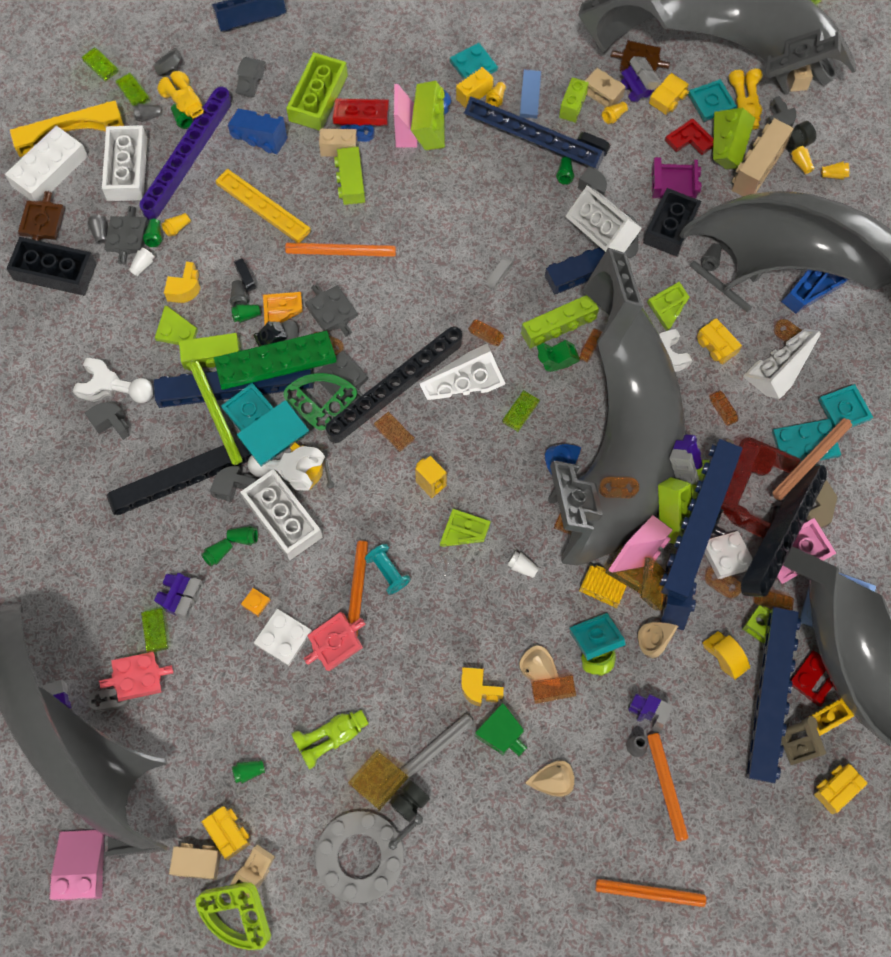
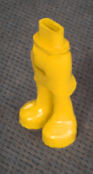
(185, 98)
(749, 103)

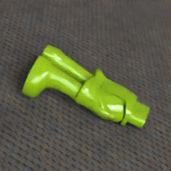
(339, 730)

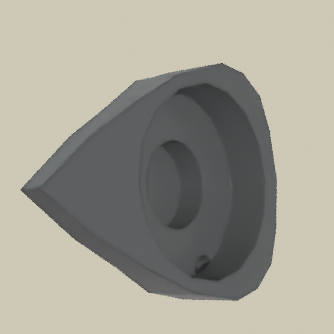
(167, 63)
(823, 71)

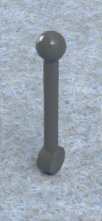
(330, 484)
(417, 821)

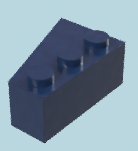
(678, 611)

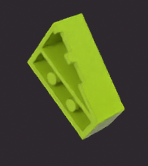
(429, 115)
(731, 136)

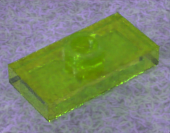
(99, 64)
(132, 90)
(520, 411)
(154, 630)

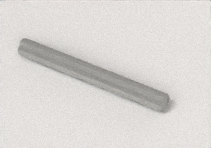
(437, 746)

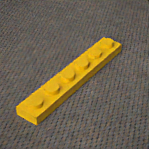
(263, 206)

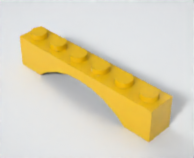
(93, 117)

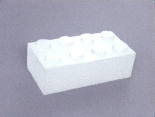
(124, 163)
(46, 164)
(603, 221)
(281, 514)

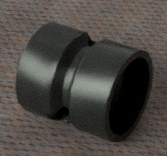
(802, 135)
(409, 801)

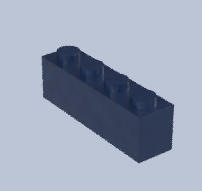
(242, 12)
(573, 270)

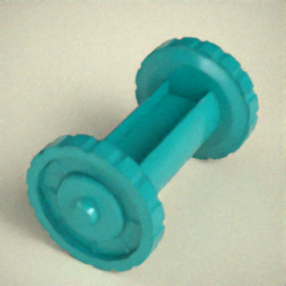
(379, 557)

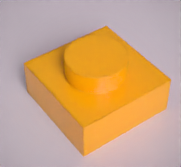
(255, 602)

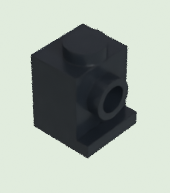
(270, 333)

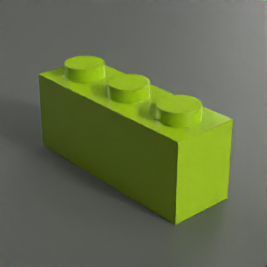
(349, 175)
(206, 348)
(673, 504)

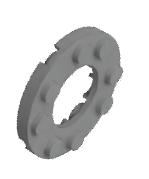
(336, 880)

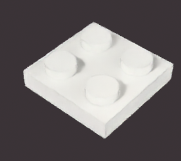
(728, 555)
(282, 637)

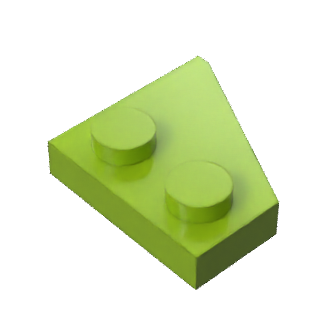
(669, 304)
(174, 328)
(464, 529)

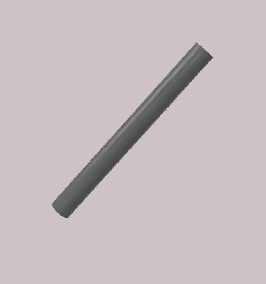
(719, 285)

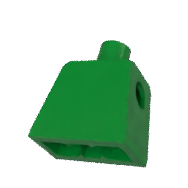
(502, 732)

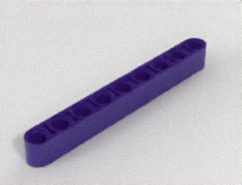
(185, 153)

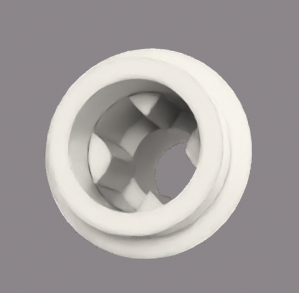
(141, 261)
(522, 564)

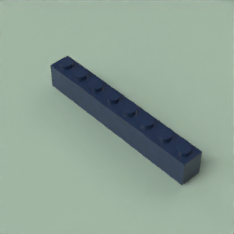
(534, 132)
(185, 391)
(701, 520)
(772, 695)

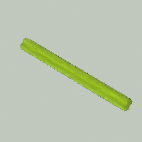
(216, 413)

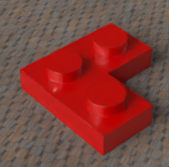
(691, 134)

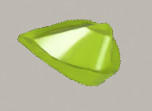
(599, 665)

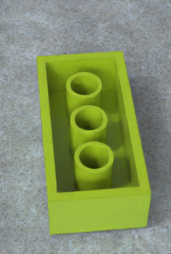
(317, 91)

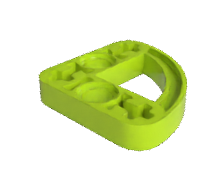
(239, 901)

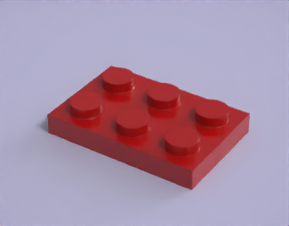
(361, 111)

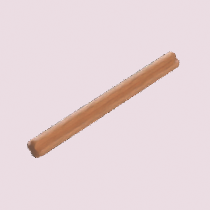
(811, 459)

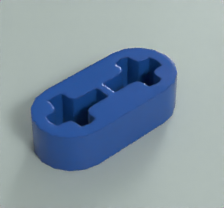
(361, 137)

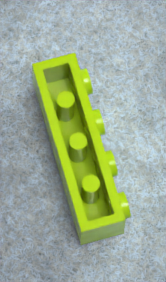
(559, 321)

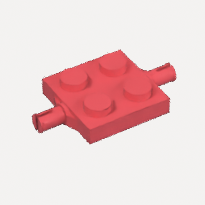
(334, 641)
(136, 676)

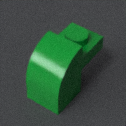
(559, 356)

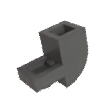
(249, 72)
(781, 112)
(593, 179)
(106, 415)
(228, 481)

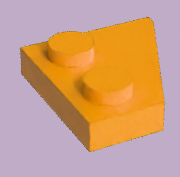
(282, 306)

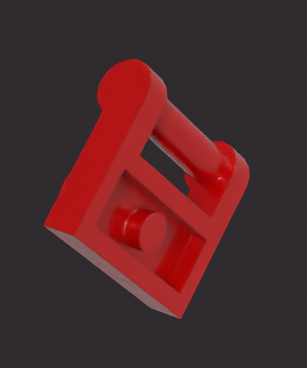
(808, 676)

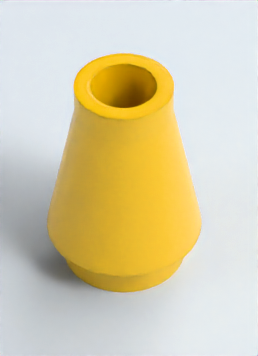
(496, 95)
(614, 112)
(802, 159)
(836, 171)
(175, 224)

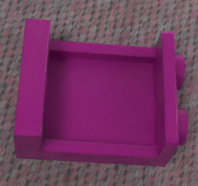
(675, 177)

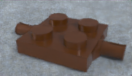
(650, 52)
(41, 219)

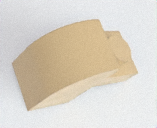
(255, 868)

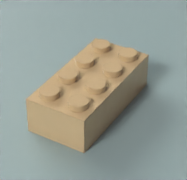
(762, 158)

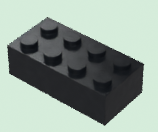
(51, 266)

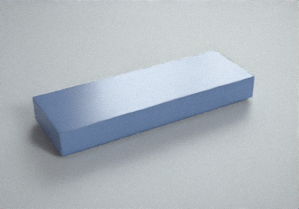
(530, 94)

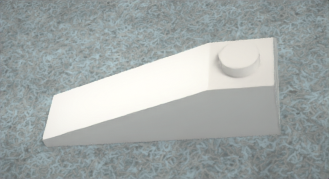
(780, 370)
(469, 373)

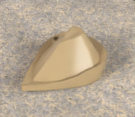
(655, 641)
(538, 663)
(553, 779)

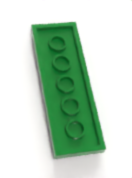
(274, 360)

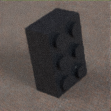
(669, 220)

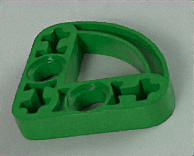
(316, 411)

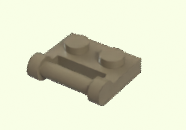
(806, 747)

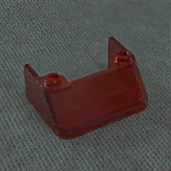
(756, 459)

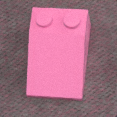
(403, 119)
(812, 541)
(643, 545)
(78, 866)

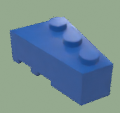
(258, 130)
(811, 288)

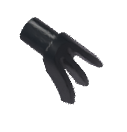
(717, 530)

